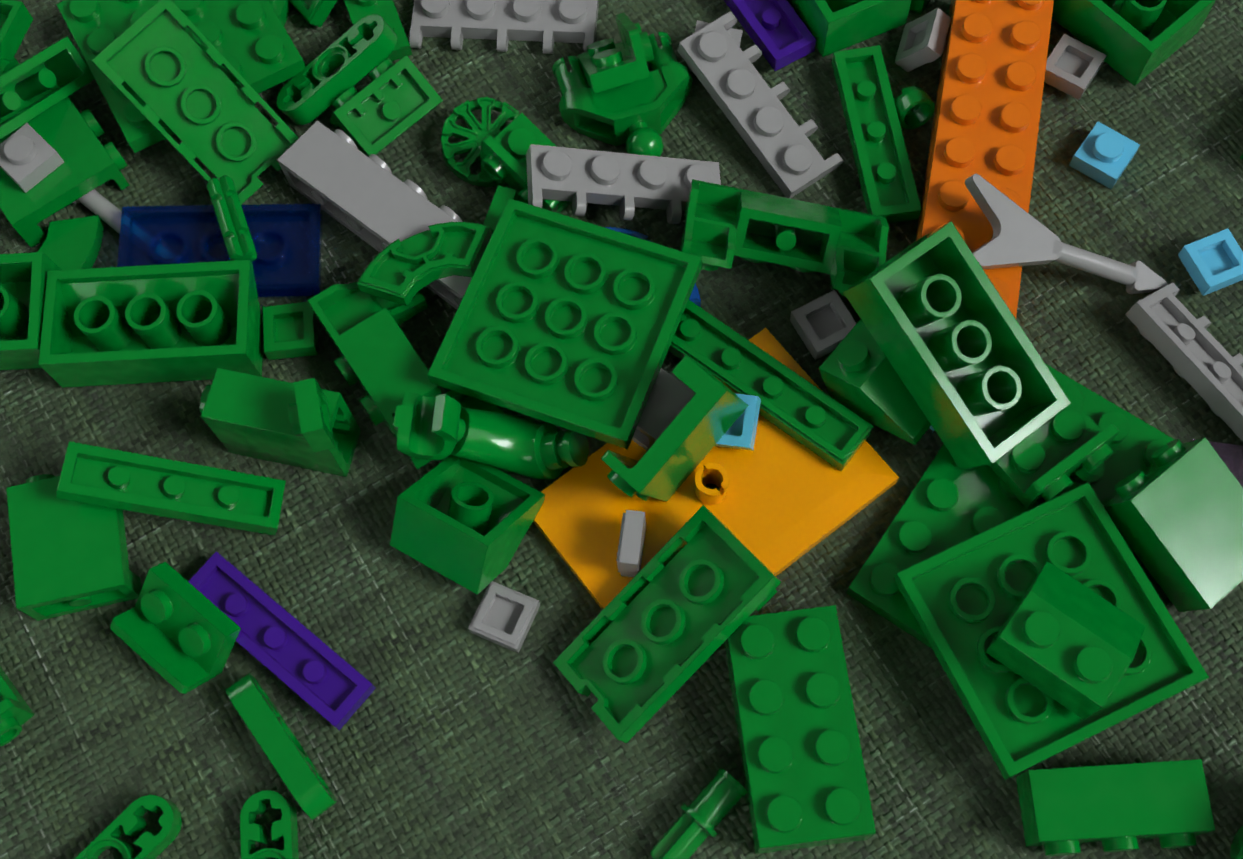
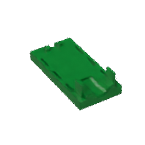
(195, 98)
(666, 623)

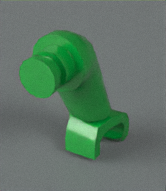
(514, 443)

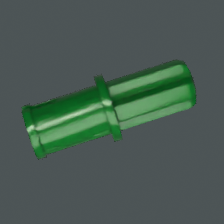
(700, 818)

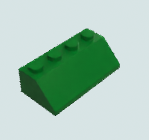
(151, 323)

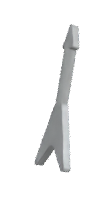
(1024, 241)

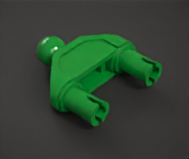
(628, 113)

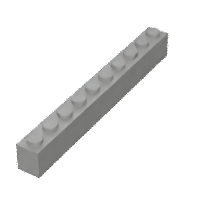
(382, 208)

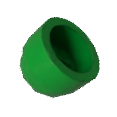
(913, 117)

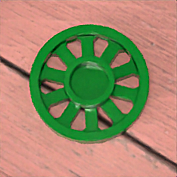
(473, 137)

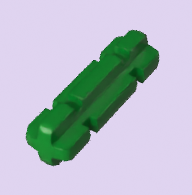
(231, 219)

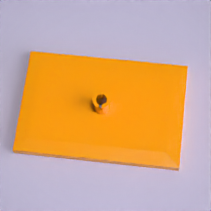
(771, 498)

